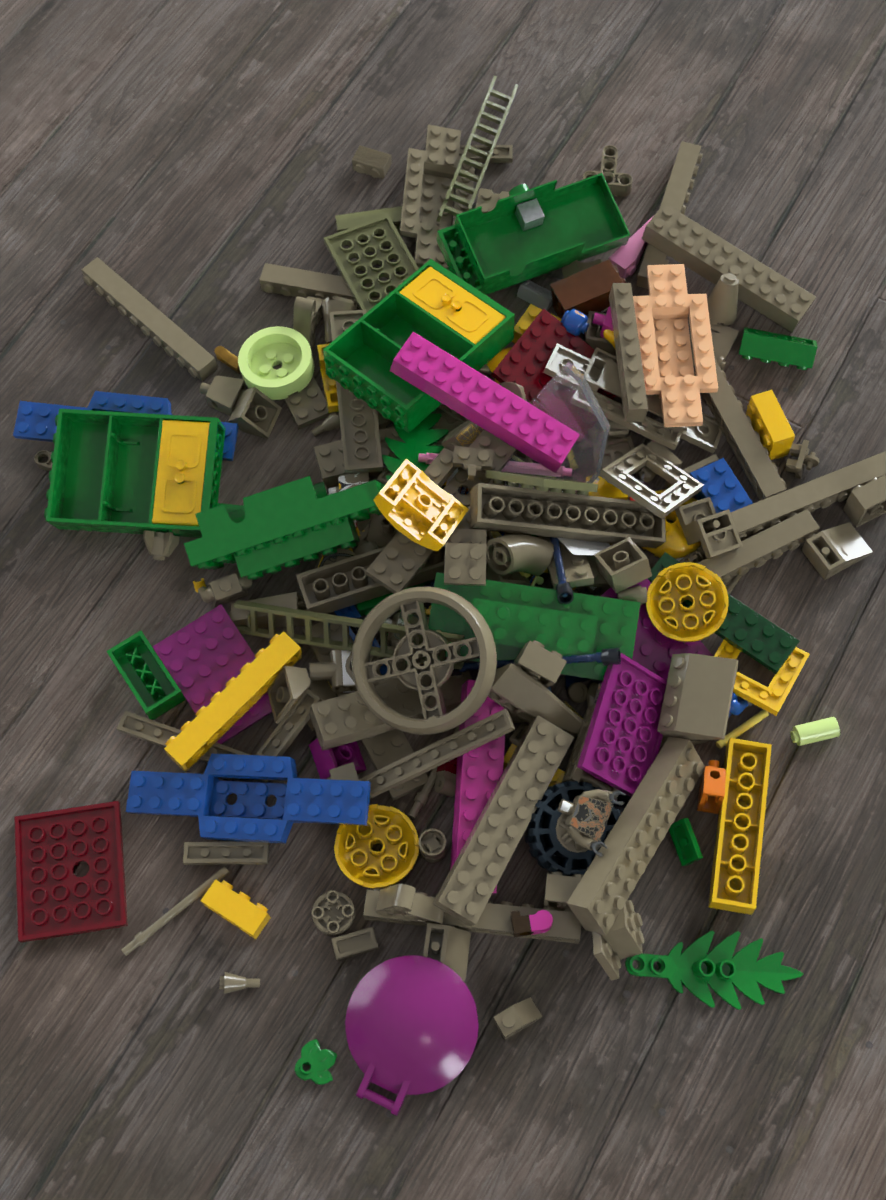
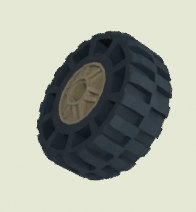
(550, 837)

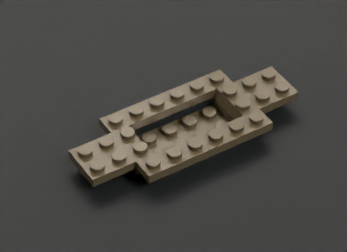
(425, 188)
(603, 373)

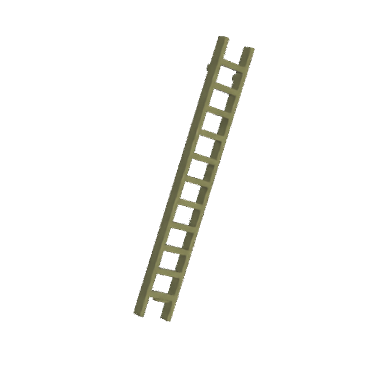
(468, 148)
(252, 629)

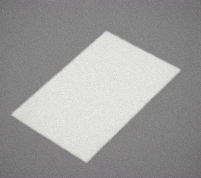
(582, 547)

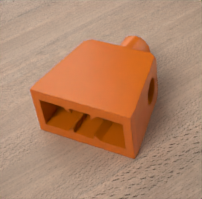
(712, 788)

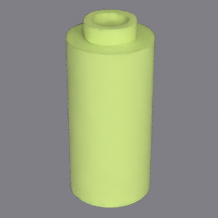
(815, 731)

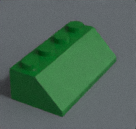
(778, 348)

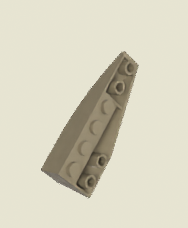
(529, 698)
(448, 946)

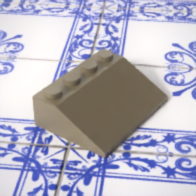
(697, 697)

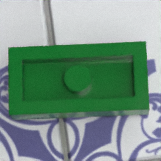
(685, 842)

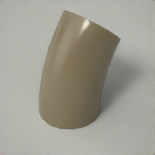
(519, 554)

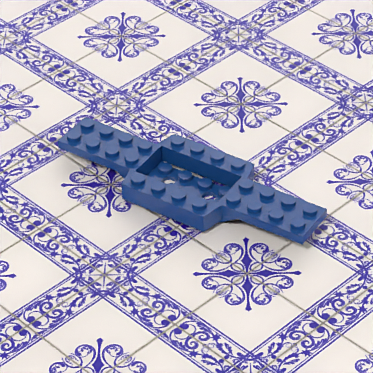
(37, 420)
(207, 797)

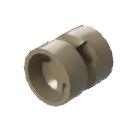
(432, 845)

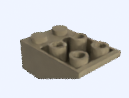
(835, 549)

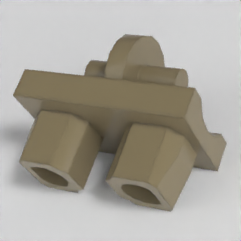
(801, 451)

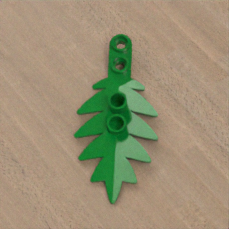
(414, 443)
(717, 969)

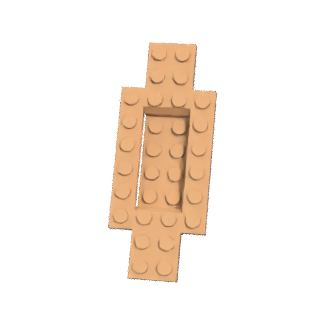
(667, 345)

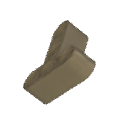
(619, 183)
(307, 316)
(403, 901)

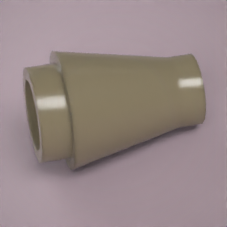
(635, 594)

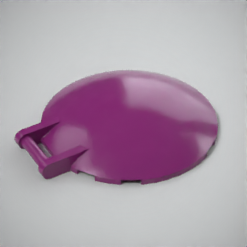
(410, 1028)

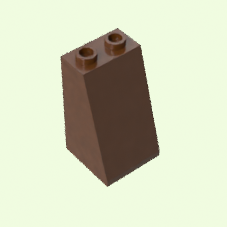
(586, 289)

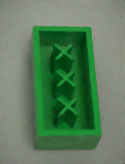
(146, 675)

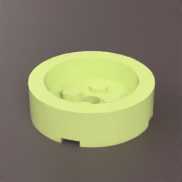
(268, 349)

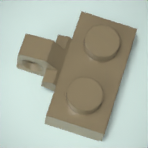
(473, 460)

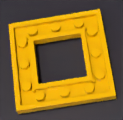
(770, 697)

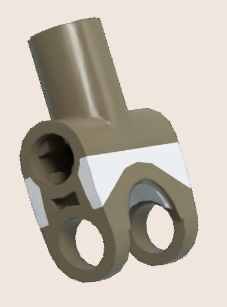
(337, 671)

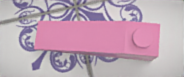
(628, 255)

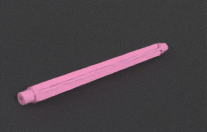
(514, 467)

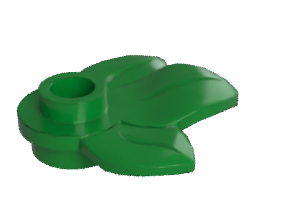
(318, 1061)

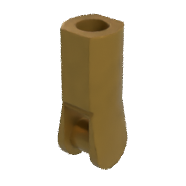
(227, 358)

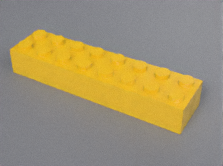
(232, 702)
(740, 827)

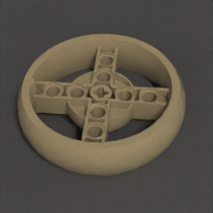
(367, 673)

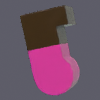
(531, 924)

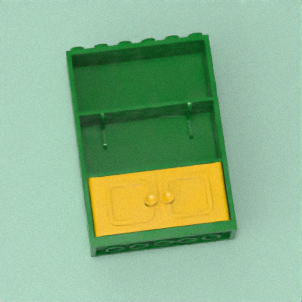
(436, 308)
(133, 471)

